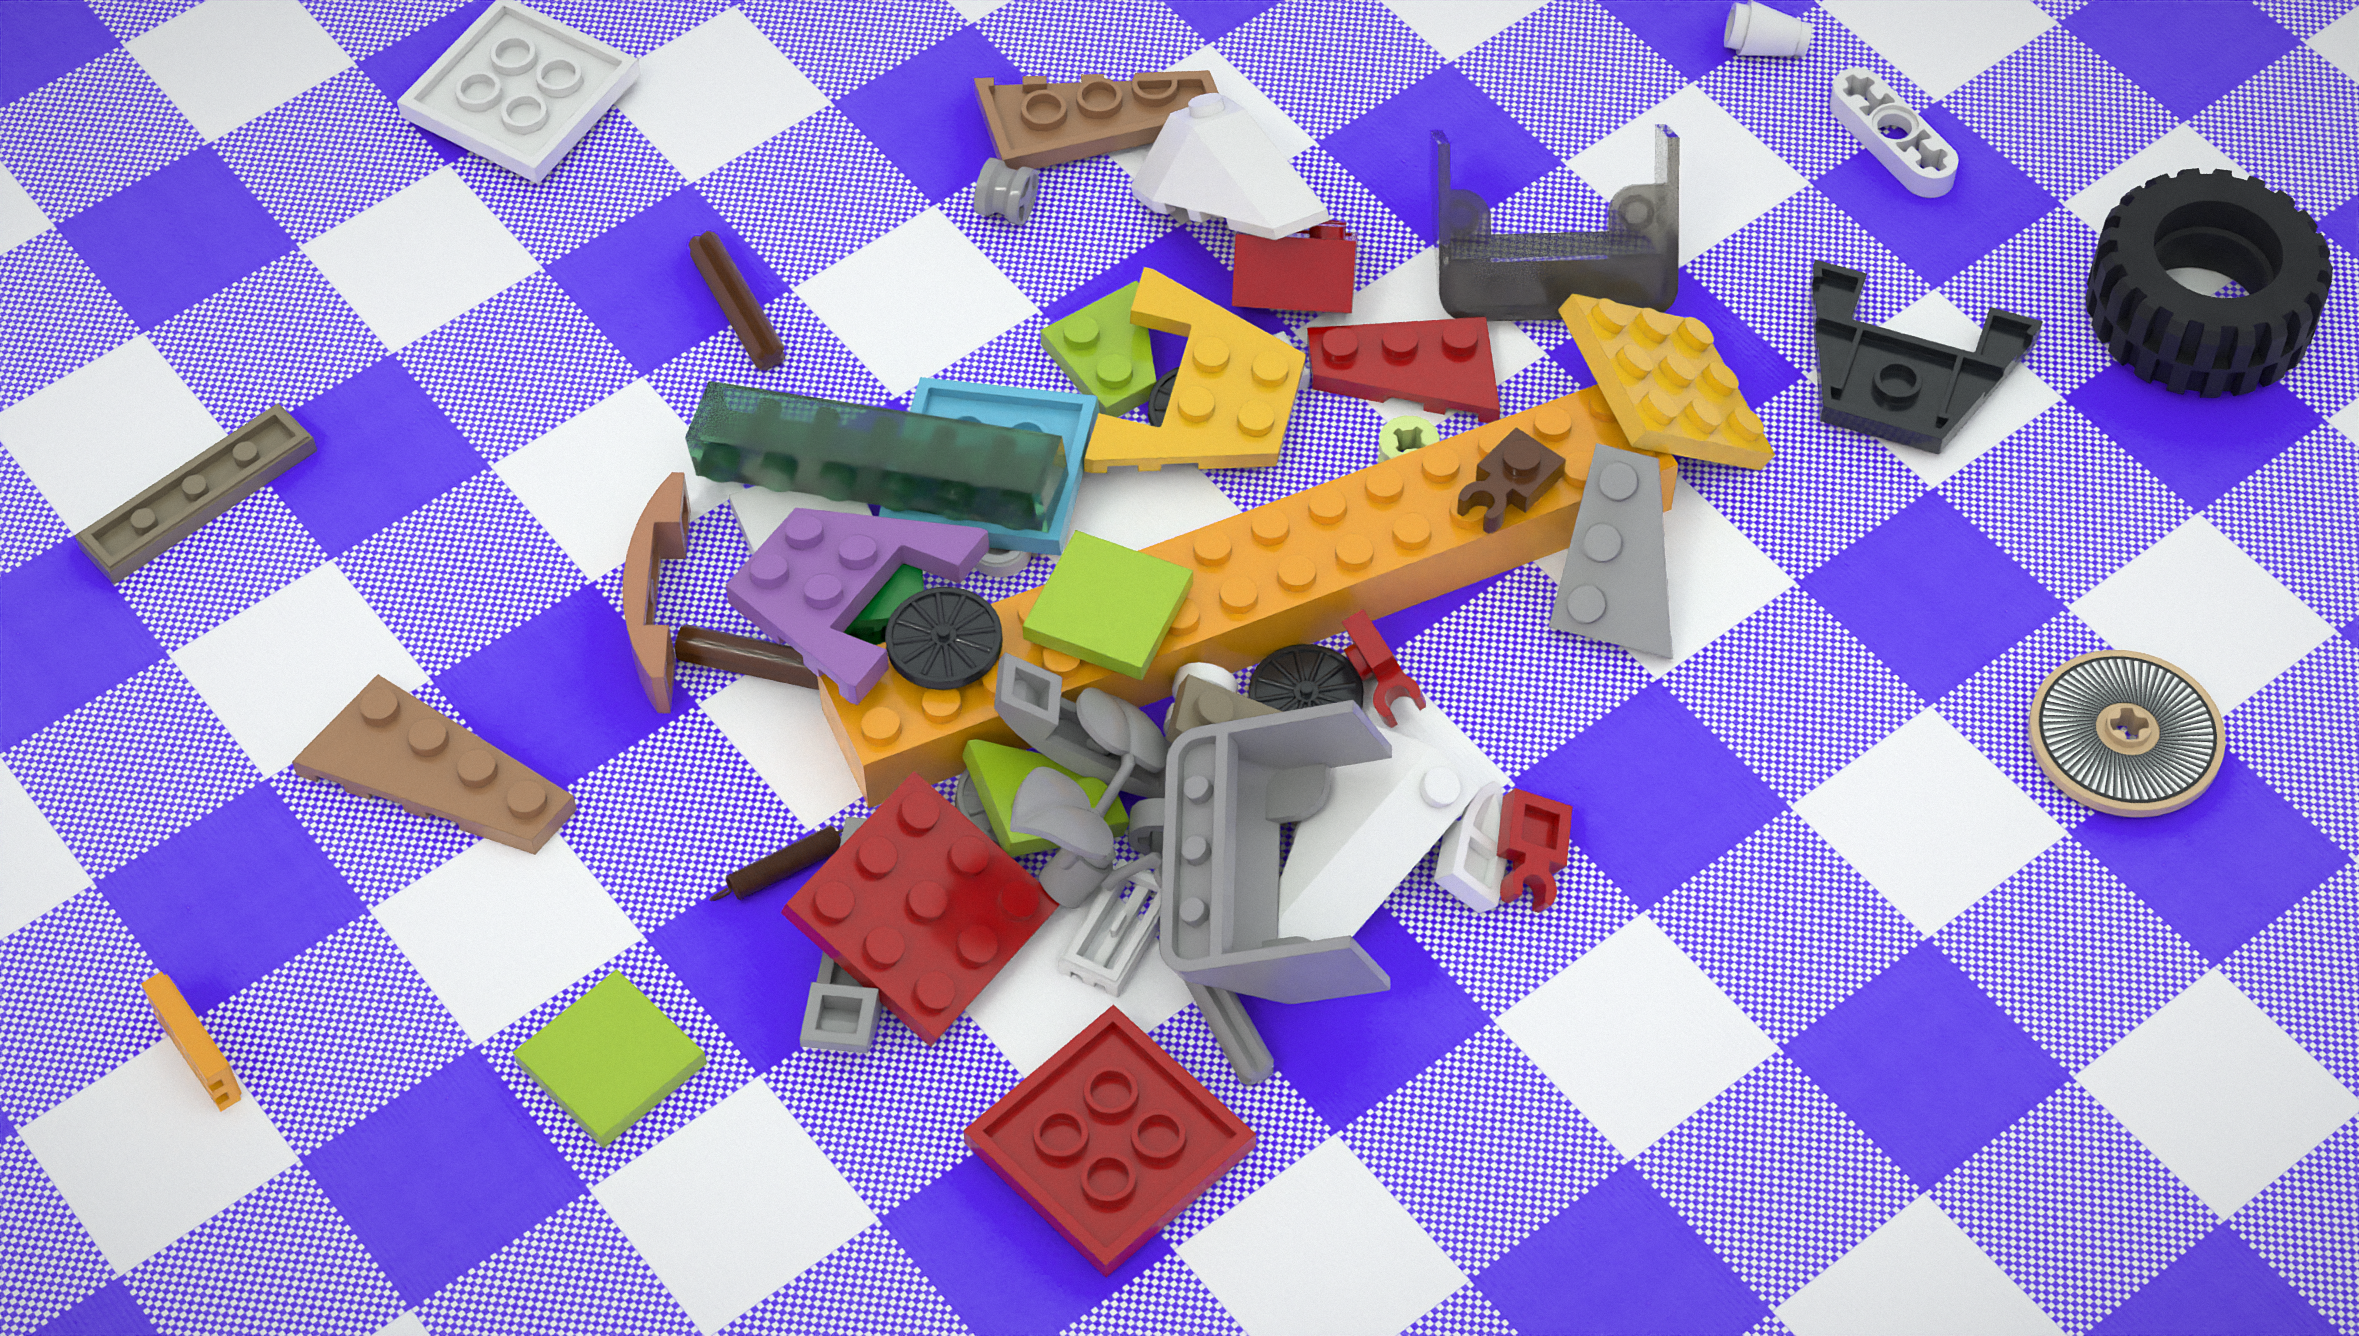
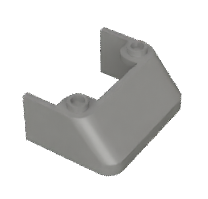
(1222, 852)

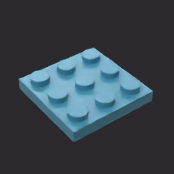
(1019, 408)

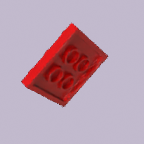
(921, 908)
(1109, 1140)

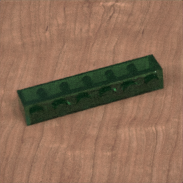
(878, 456)

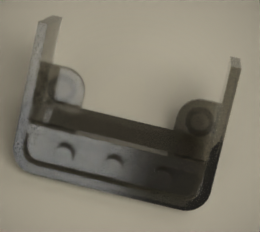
(1537, 272)

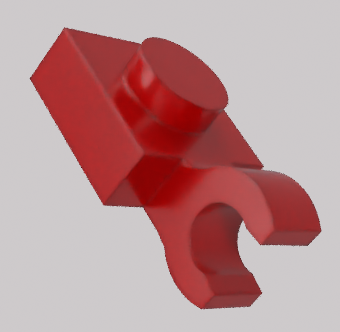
(1374, 658)

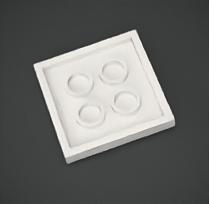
(519, 88)

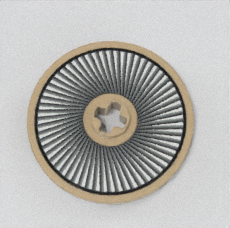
(2092, 762)

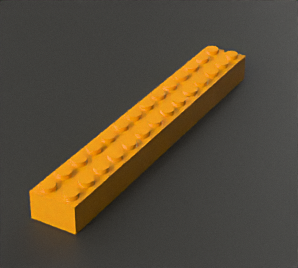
(1265, 585)

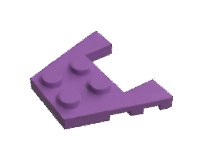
(825, 571)

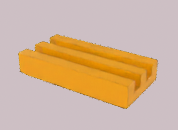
(192, 1040)

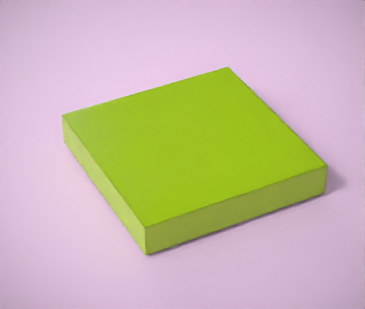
(1108, 605)
(610, 1058)

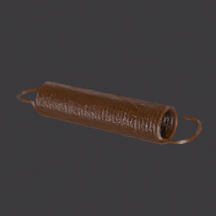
(781, 863)

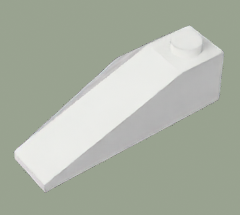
(1225, 167)
(1368, 837)

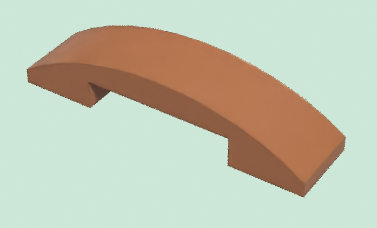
(658, 535)

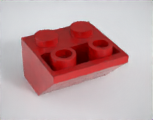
(1297, 271)

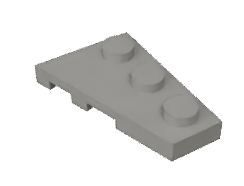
(1616, 557)

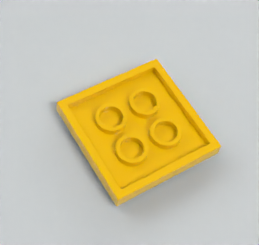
(1666, 382)

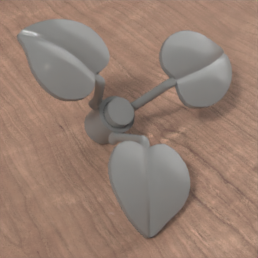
(1061, 812)

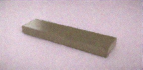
(195, 493)

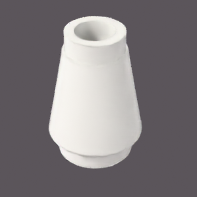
(1765, 31)

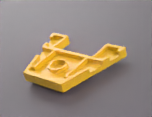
(1227, 395)

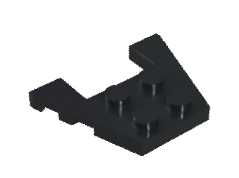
(1900, 382)

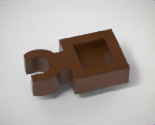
(1513, 474)

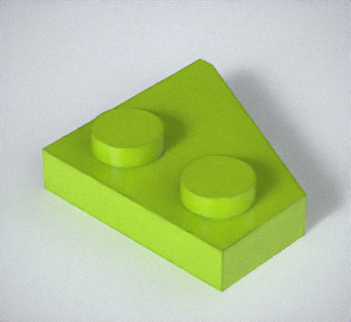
(1105, 352)
(997, 776)

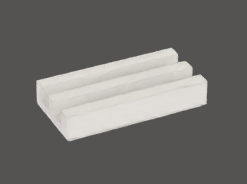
(1095, 970)

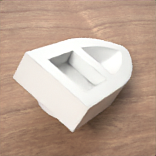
(1469, 849)

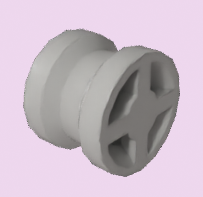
(1006, 191)

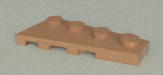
(1065, 122)
(431, 765)

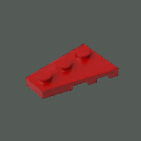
(1416, 361)

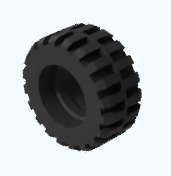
(2217, 227)

